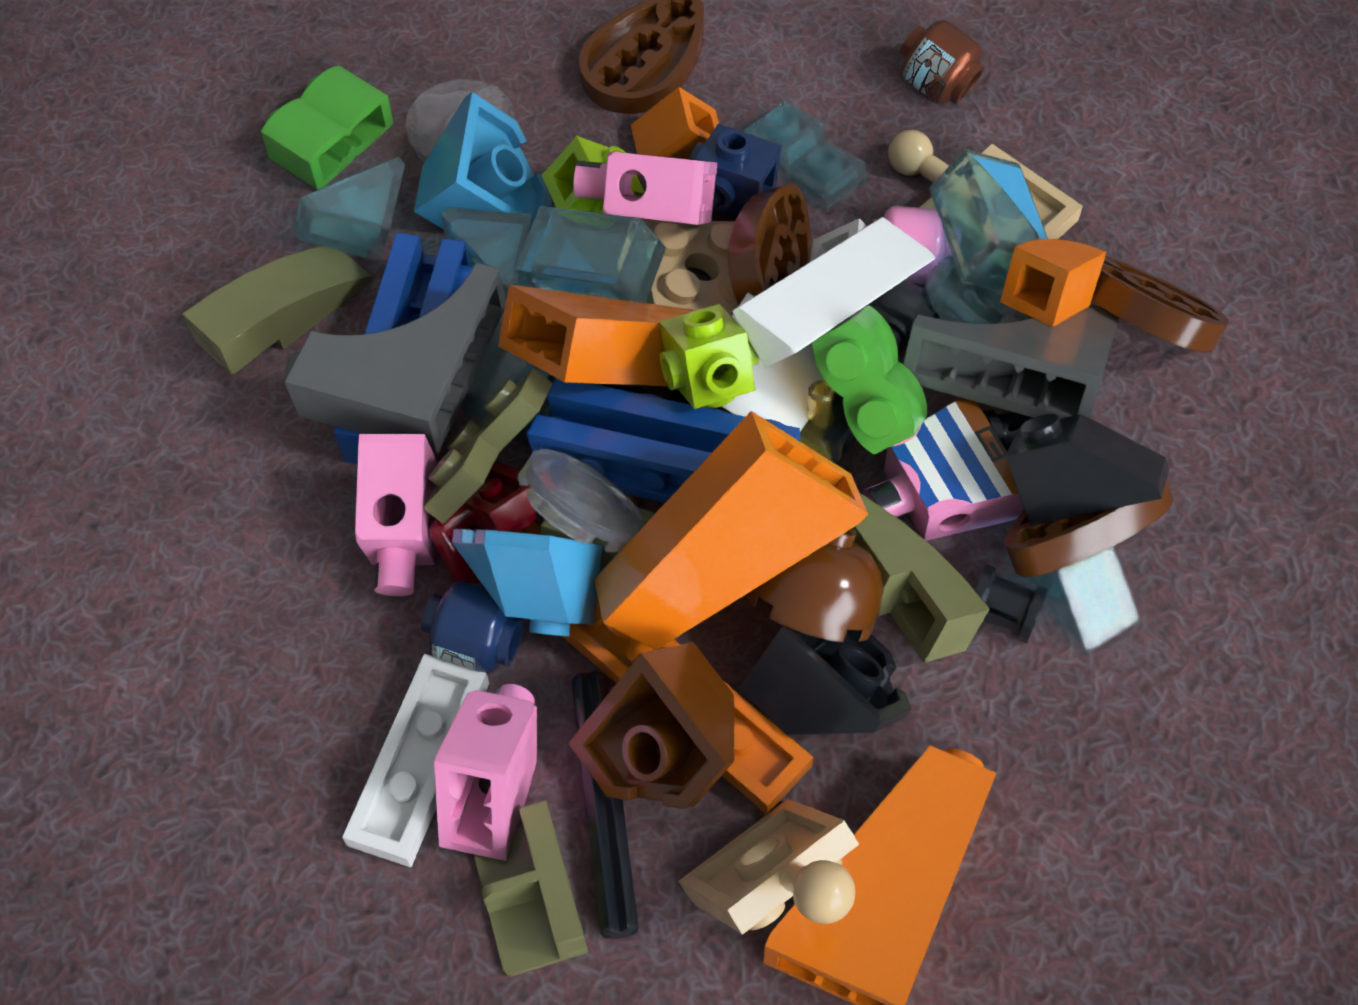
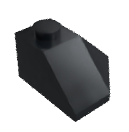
(1080, 468)
(825, 685)

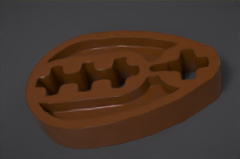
(660, 71)
(769, 240)
(1158, 307)
(1067, 541)

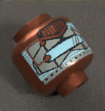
(941, 62)

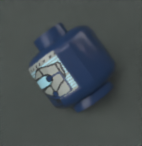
(471, 628)

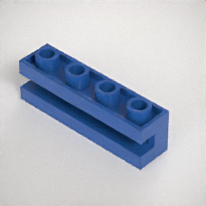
(408, 290)
(631, 437)

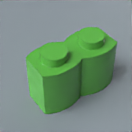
(326, 126)
(879, 392)

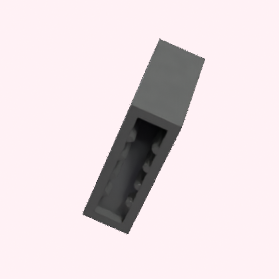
(1016, 364)
(401, 376)

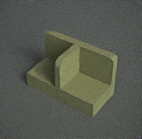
(531, 898)

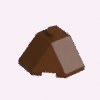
(661, 730)

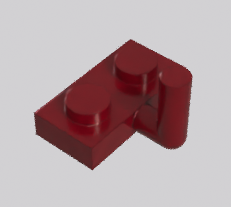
(496, 506)

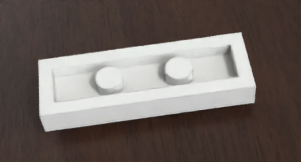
(401, 787)

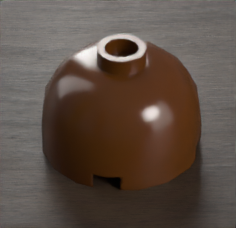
(827, 591)

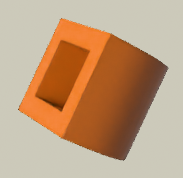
(674, 126)
(1052, 279)

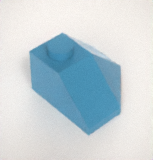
(479, 166)
(535, 576)

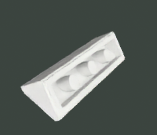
(829, 290)

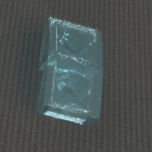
(807, 158)

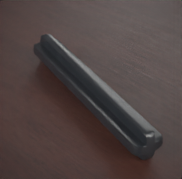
(606, 828)

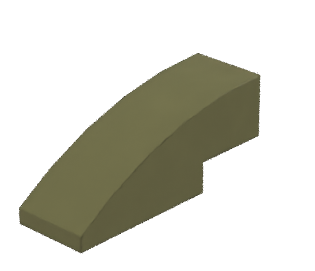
(273, 304)
(920, 587)

